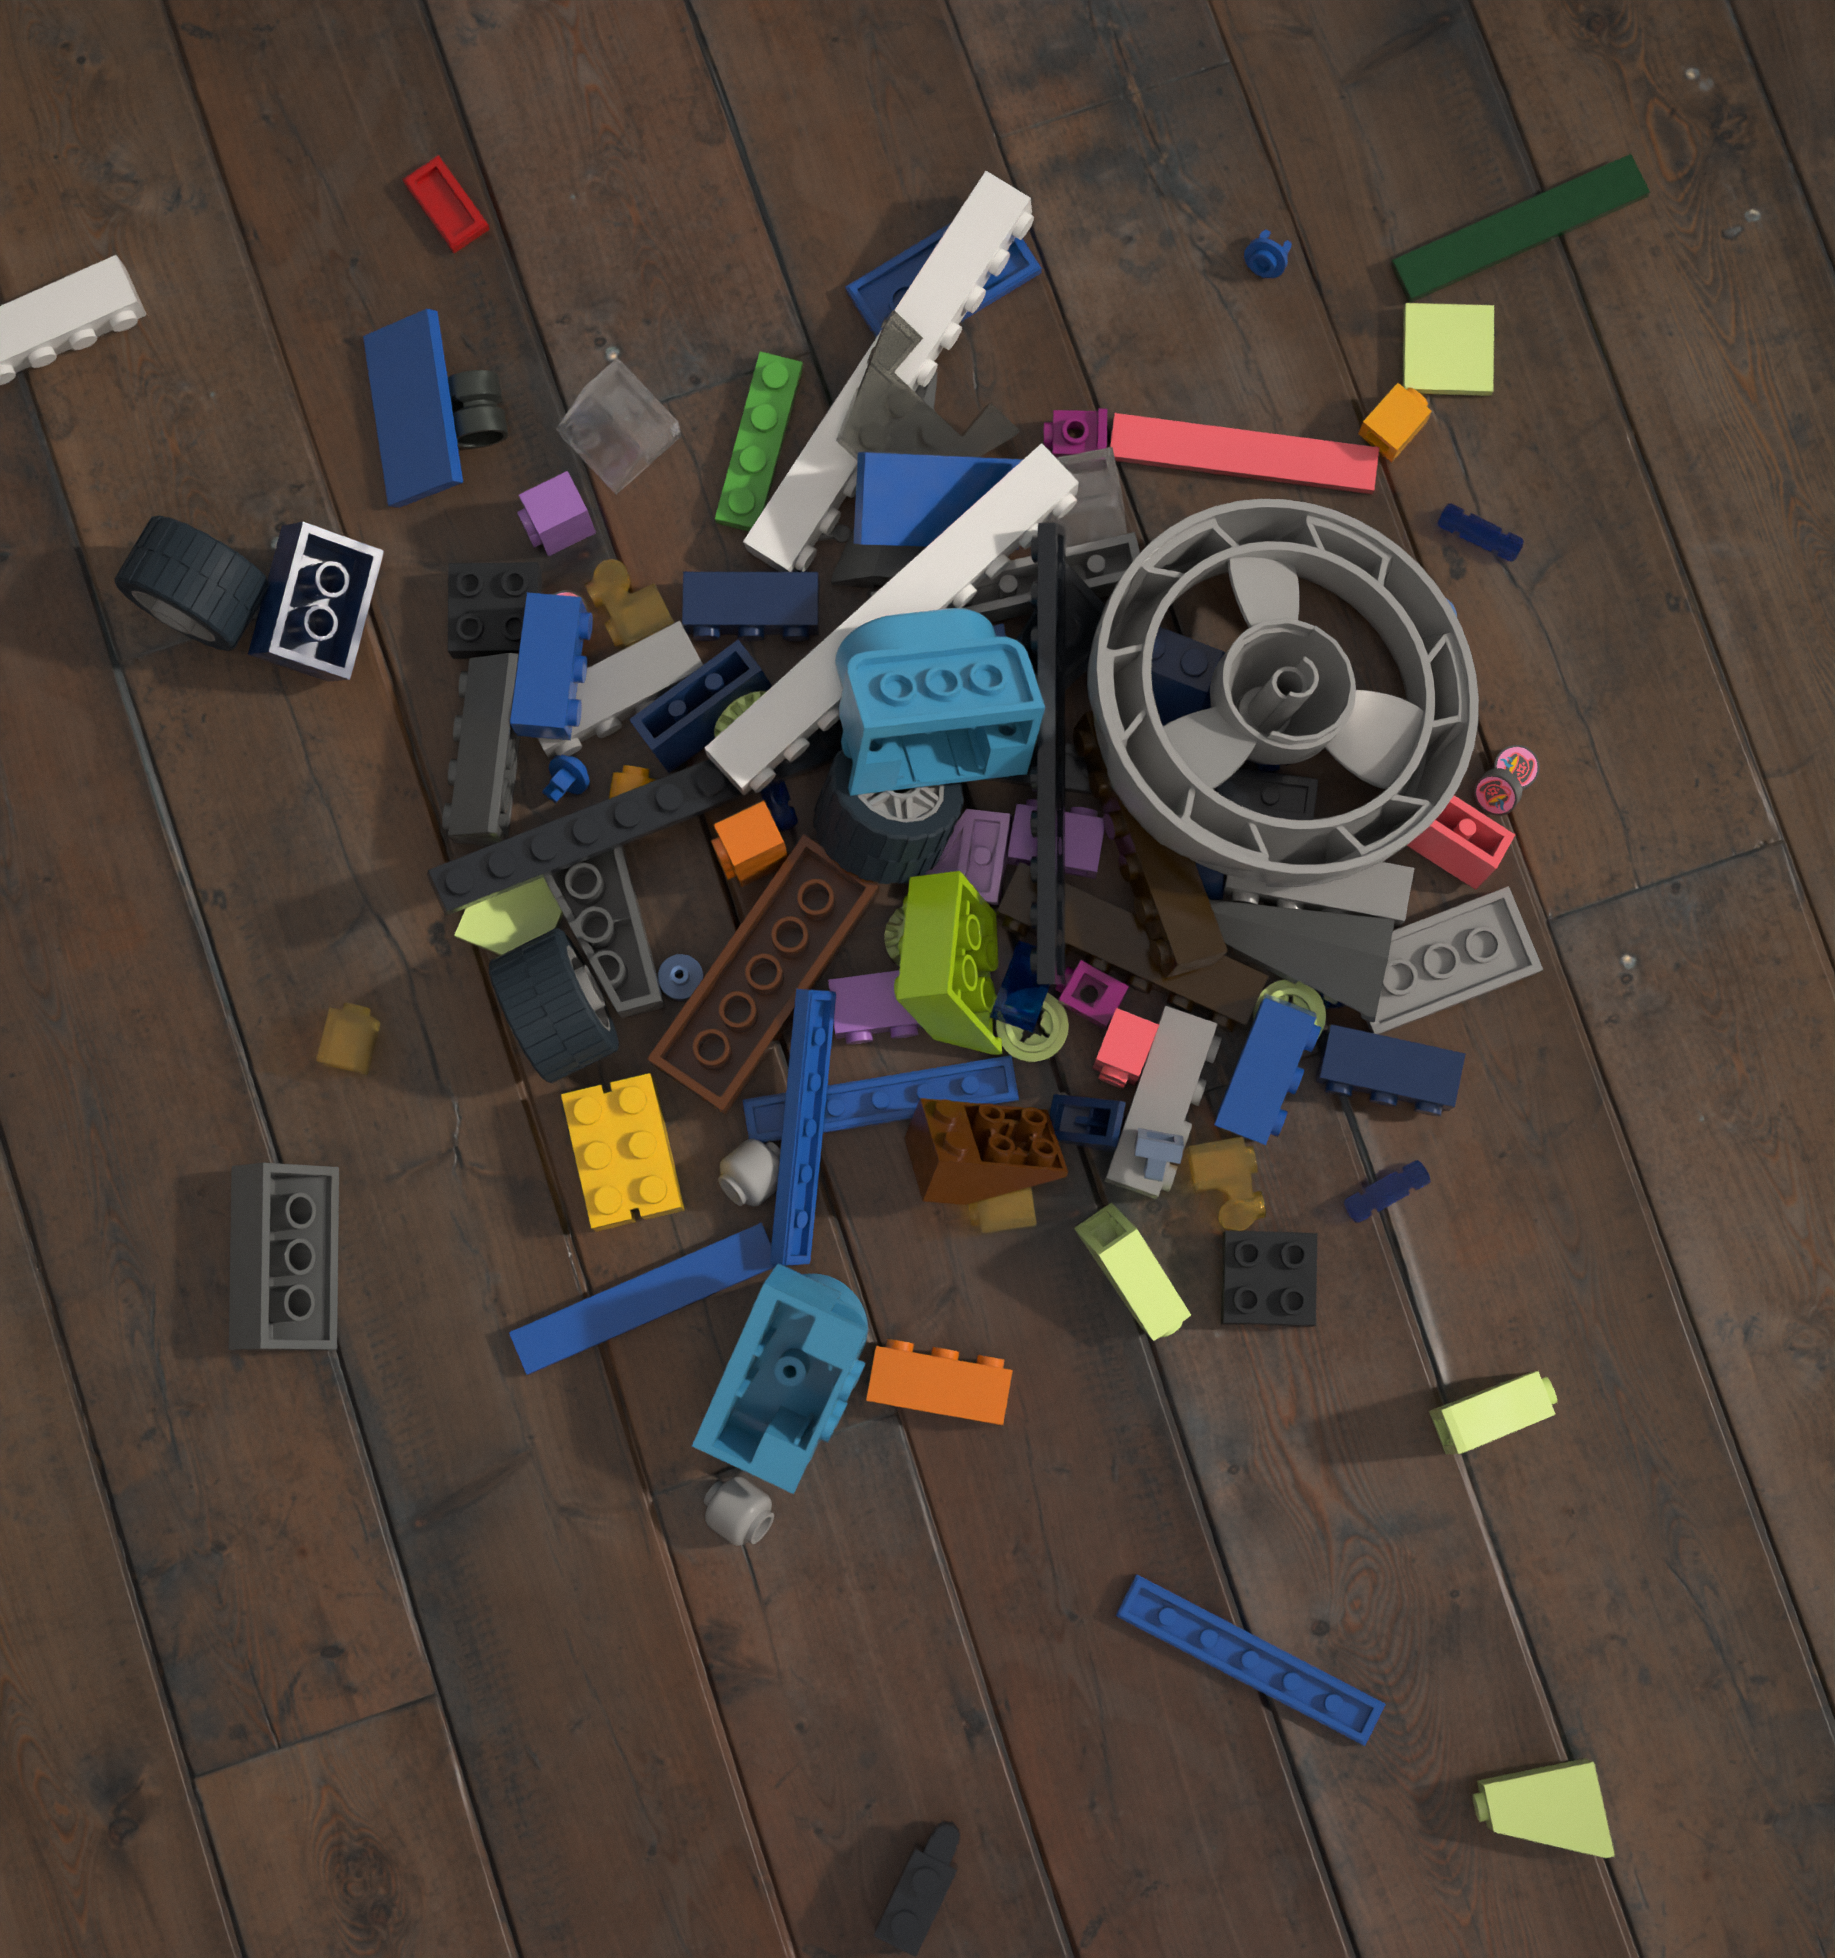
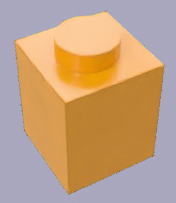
(1395, 421)

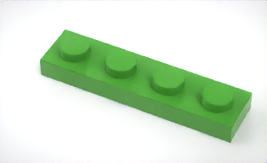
(759, 441)

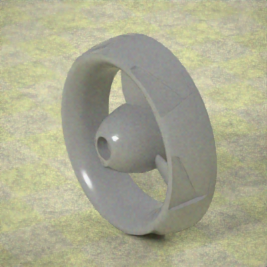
(1284, 693)

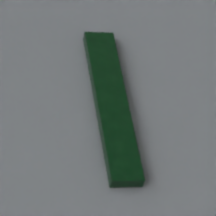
(1520, 228)

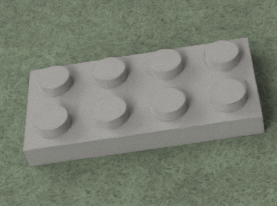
(1454, 959)

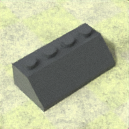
(486, 754)
(284, 1257)

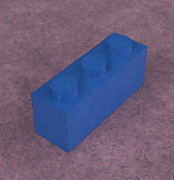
(550, 666)
(1267, 1069)

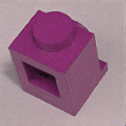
(1091, 422)
(1109, 992)

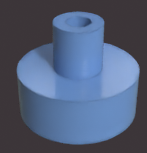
(681, 988)

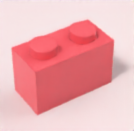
(1464, 843)
(1124, 1048)

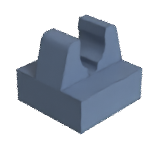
(1158, 1149)

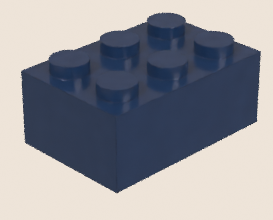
(316, 602)

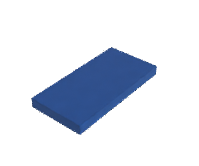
(886, 285)
(413, 408)
(918, 496)

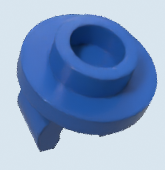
(1266, 256)
(567, 776)

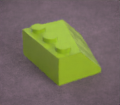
(948, 961)

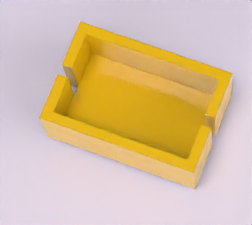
(622, 1152)

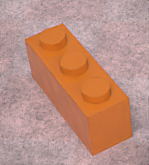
(749, 845)
(939, 1382)

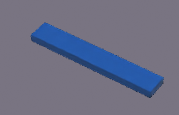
(891, 1097)
(803, 1127)
(643, 1299)
(1250, 1659)

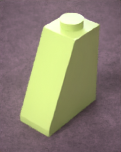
(1133, 1272)
(1494, 1412)
(1548, 1806)

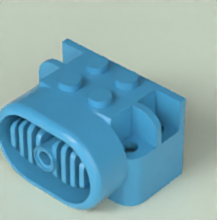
(935, 701)
(787, 1377)

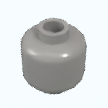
(750, 1172)
(738, 1511)

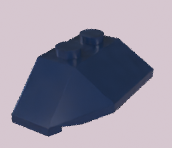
(1181, 674)

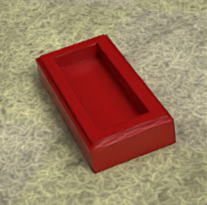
(446, 204)

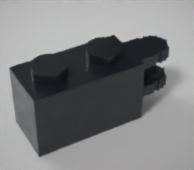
(920, 1890)

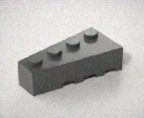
(609, 926)

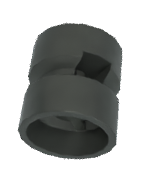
(475, 408)

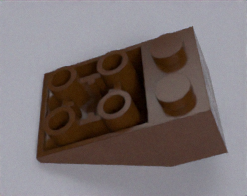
(980, 1150)

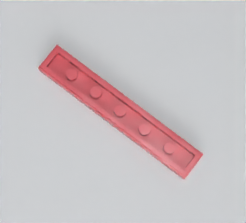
(1244, 453)

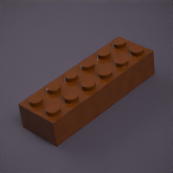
(754, 981)

